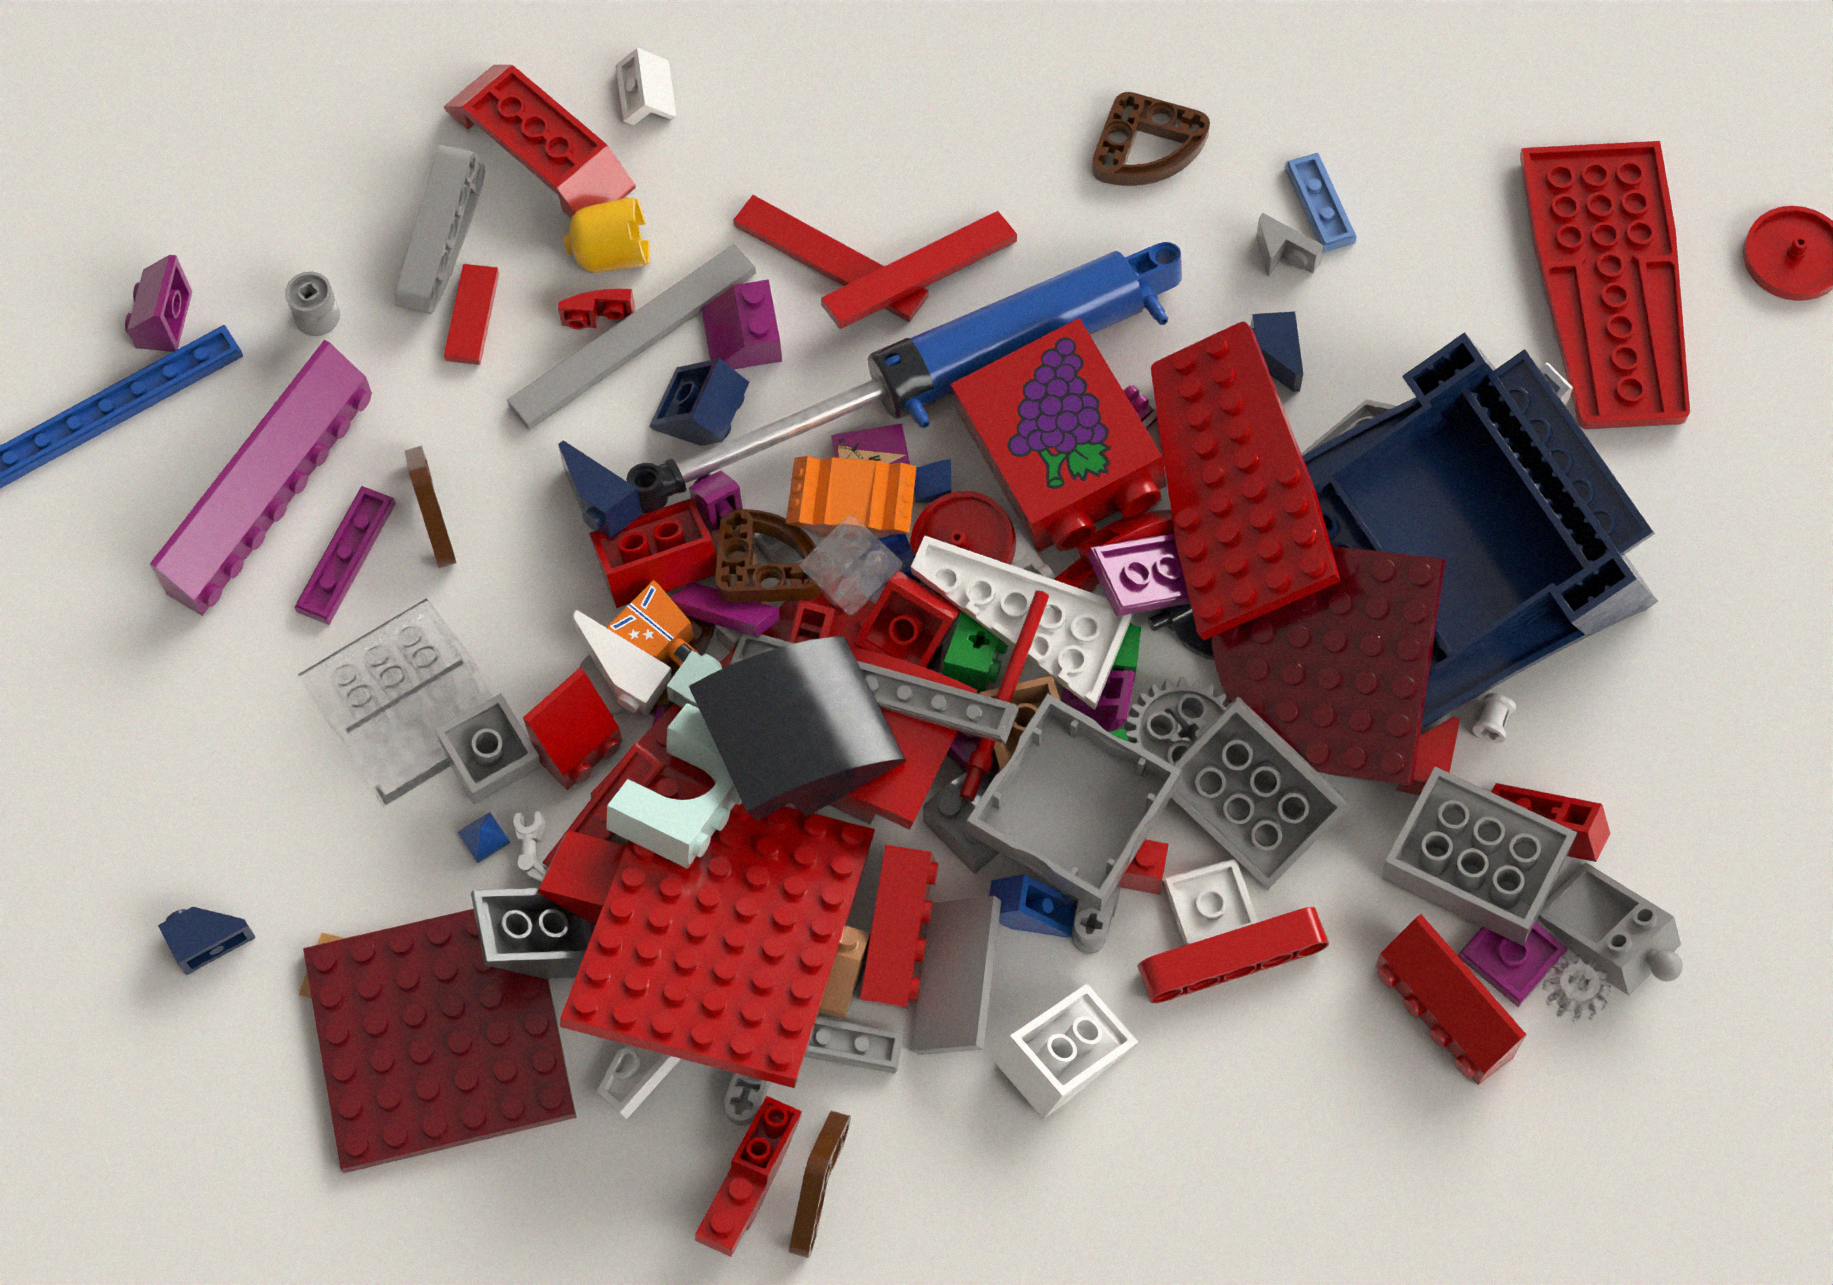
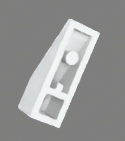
(629, 671)

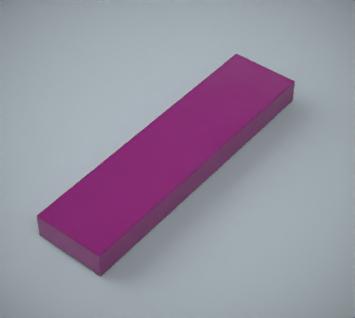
(345, 555)

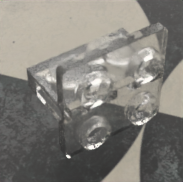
(850, 565)

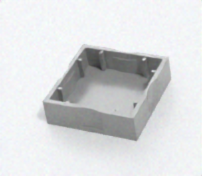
(1074, 802)

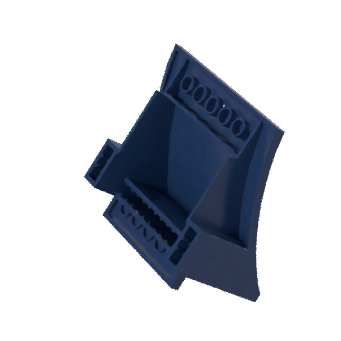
(1505, 493)

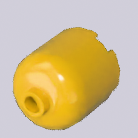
(608, 236)

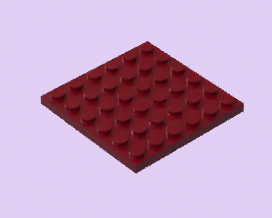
(431, 1042)

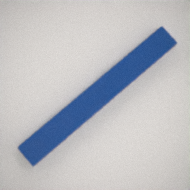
(116, 404)

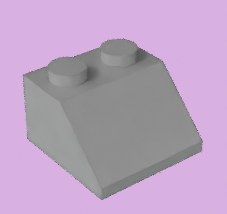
(487, 748)

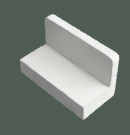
(645, 86)

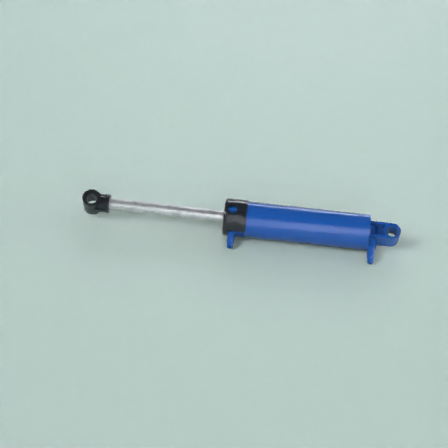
(922, 368)

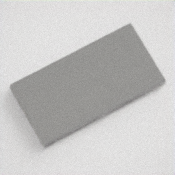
(956, 976)

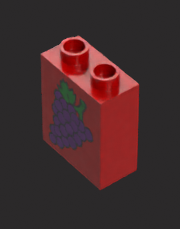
(1061, 437)

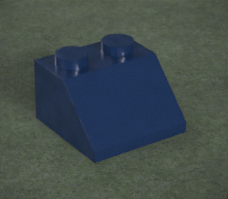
(700, 402)

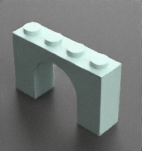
(672, 826)

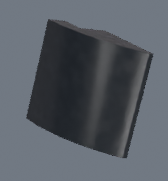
(797, 726)

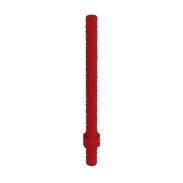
(980, 760)

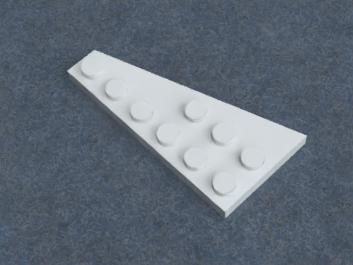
(1077, 629)

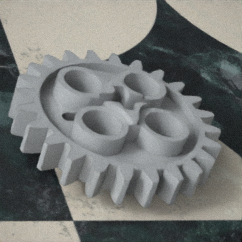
(1173, 699)

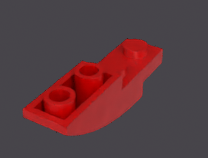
(1142, 526)
(749, 1176)

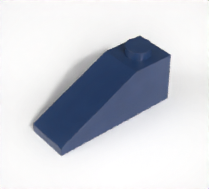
(603, 497)

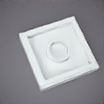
(1209, 901)

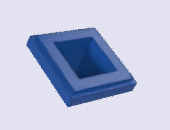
(483, 837)

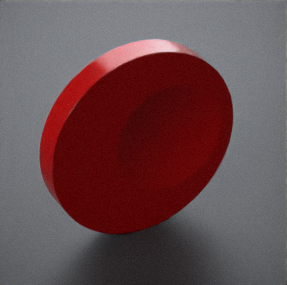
(1791, 253)
(968, 522)

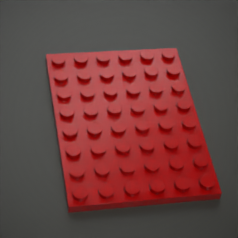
(723, 953)

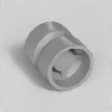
(312, 303)

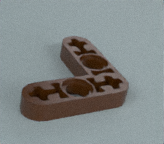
(429, 506)
(815, 1181)

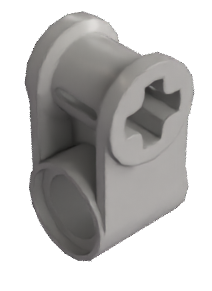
(1090, 917)

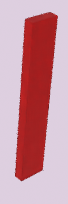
(816, 250)
(918, 270)

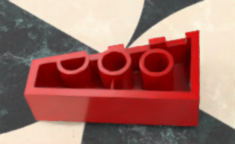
(898, 927)

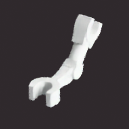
(528, 838)

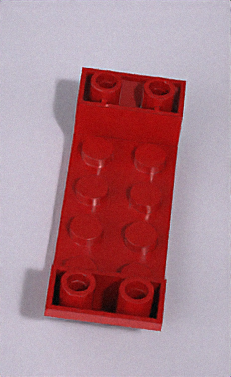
(542, 138)

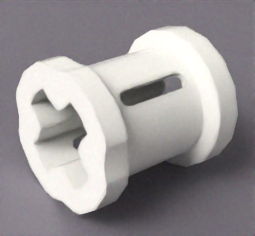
(1494, 718)

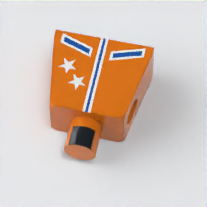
(655, 626)

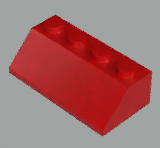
(1449, 1001)

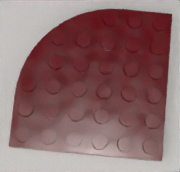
(1344, 665)

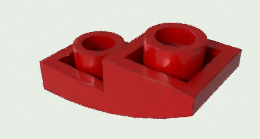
(585, 308)

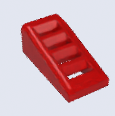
(815, 611)

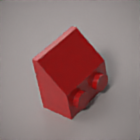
(908, 622)

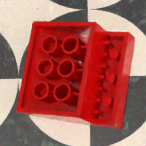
(925, 745)

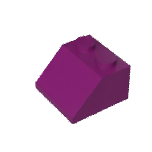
(159, 306)
(743, 326)

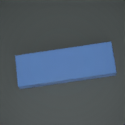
(1320, 202)

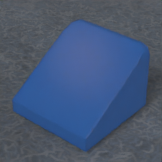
(932, 481)

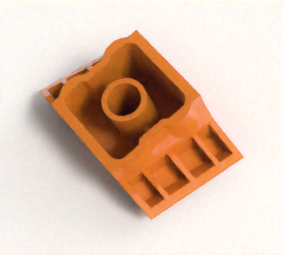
(833, 488)

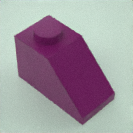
(715, 497)

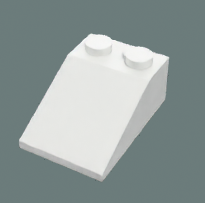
(1064, 1050)

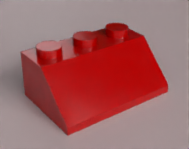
(658, 546)

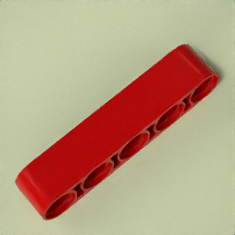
(1233, 955)

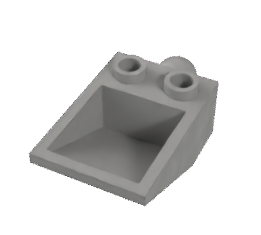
(1614, 927)

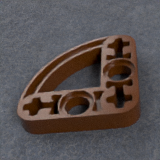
(1141, 120)
(751, 576)

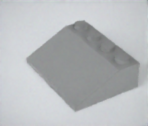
(1255, 793)
(1478, 855)

